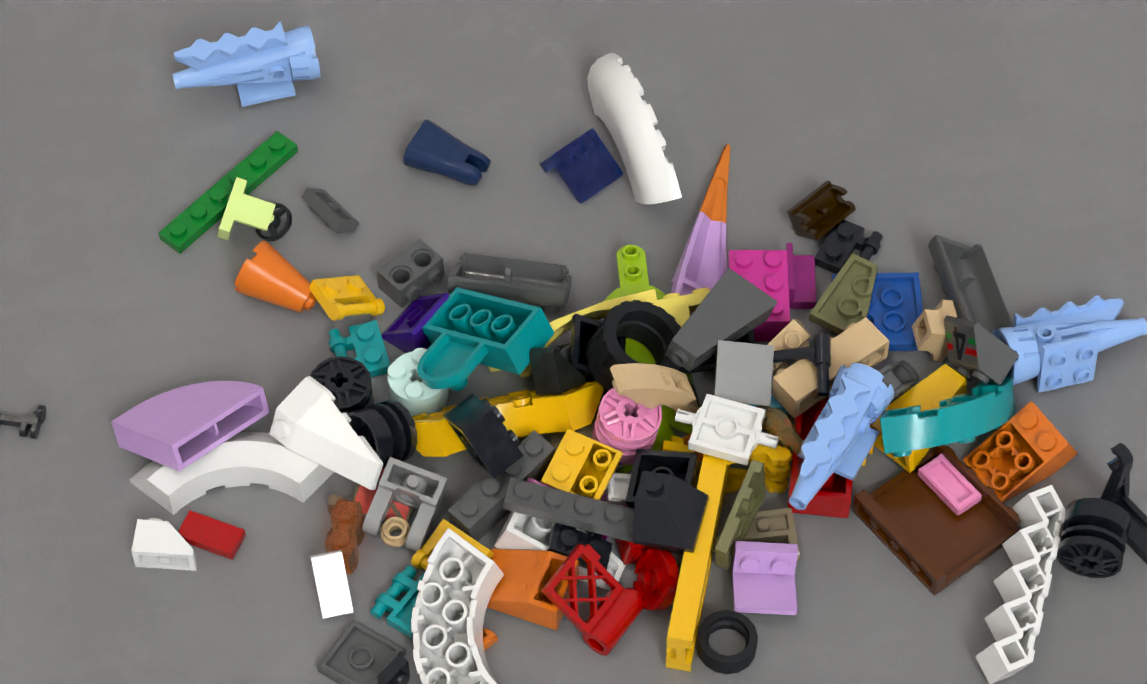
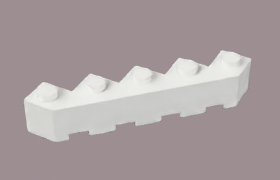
(1023, 585)

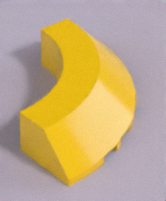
(522, 414)

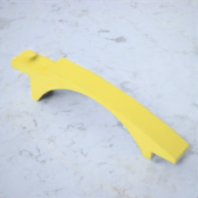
(678, 306)

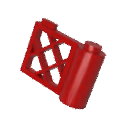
(612, 615)

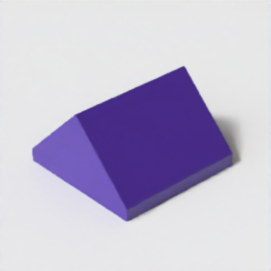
(407, 330)

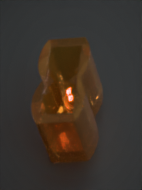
(346, 532)

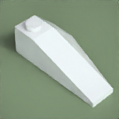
(317, 430)

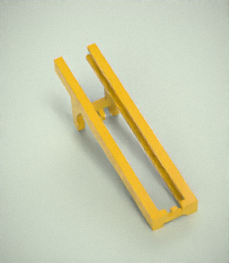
(715, 480)

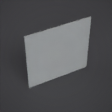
(744, 372)

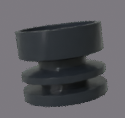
(347, 381)
(387, 429)
(1093, 538)

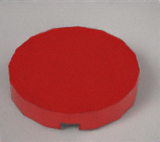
(656, 578)

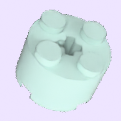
(409, 389)

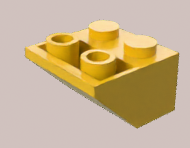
(582, 466)

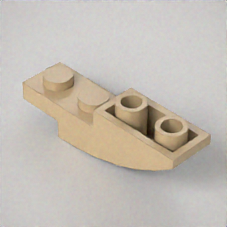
(654, 386)

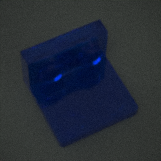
(584, 165)

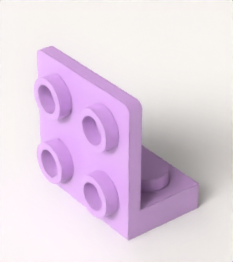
(764, 578)

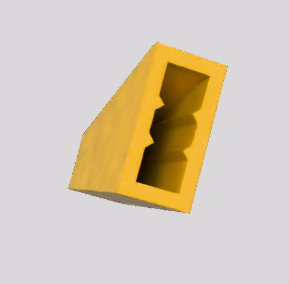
(928, 393)

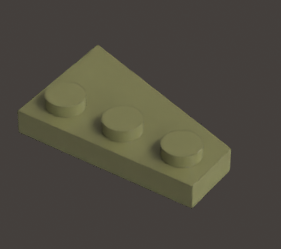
(847, 296)
(741, 515)

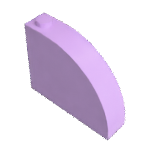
(189, 421)

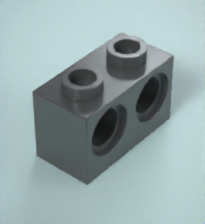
(404, 275)

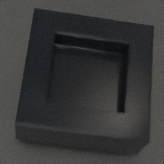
(396, 672)

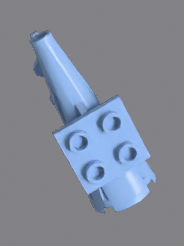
(258, 63)
(1065, 343)
(842, 430)

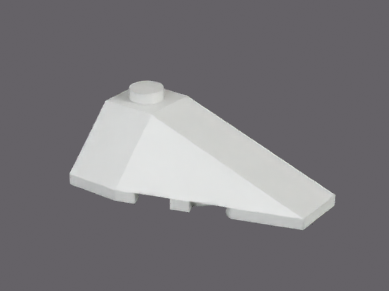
(533, 533)

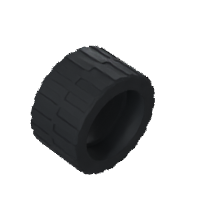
(633, 320)

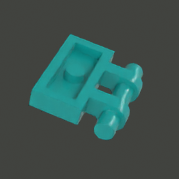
(367, 345)
(400, 611)

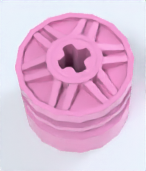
(626, 425)

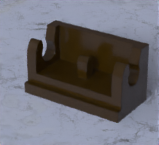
(820, 211)

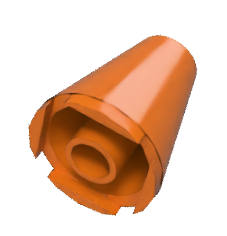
(274, 280)

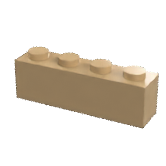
(797, 385)

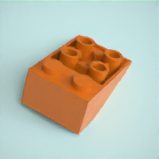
(1020, 453)
(521, 586)

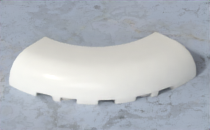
(630, 122)
(452, 614)

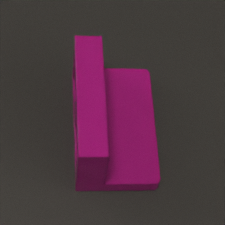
(801, 280)

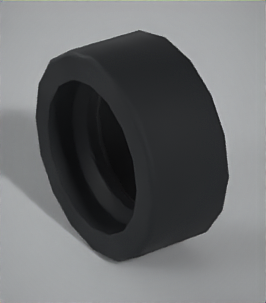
(727, 620)

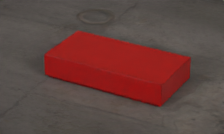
(211, 534)

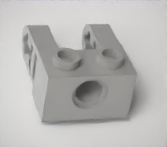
(412, 488)

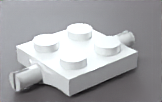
(726, 429)

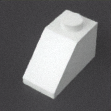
(161, 546)

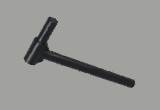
(818, 353)

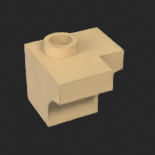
(930, 330)

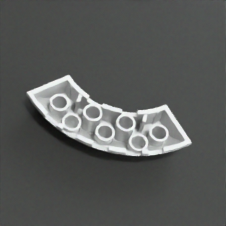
(236, 462)

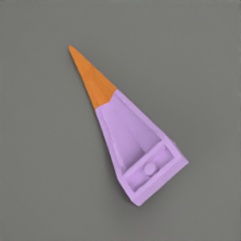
(705, 251)

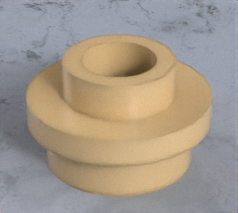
(393, 524)

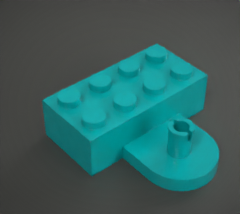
(483, 331)

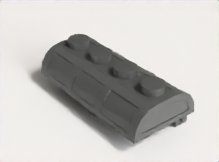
(513, 280)
(969, 283)

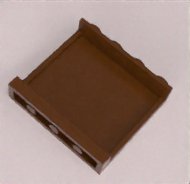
(927, 533)

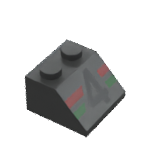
(977, 351)

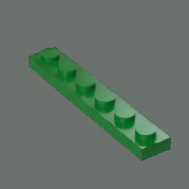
(212, 204)

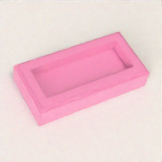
(949, 484)

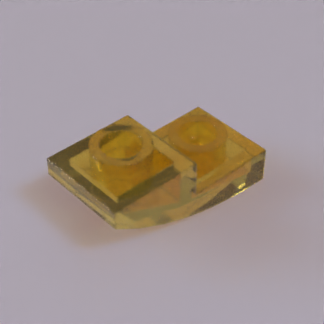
(781, 426)

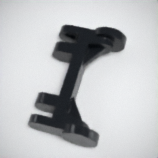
(25, 423)

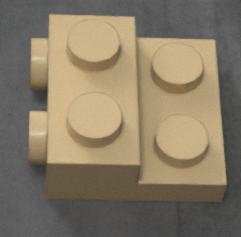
(791, 337)

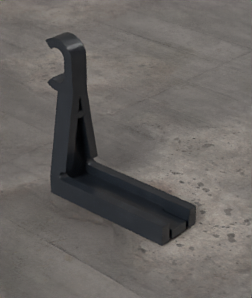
(1118, 491)

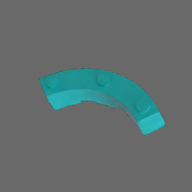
(954, 421)

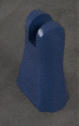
(442, 153)

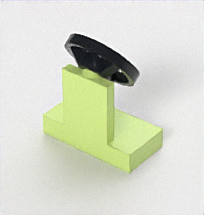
(253, 213)

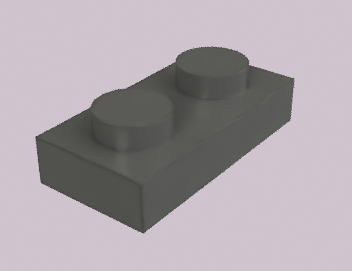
(330, 210)

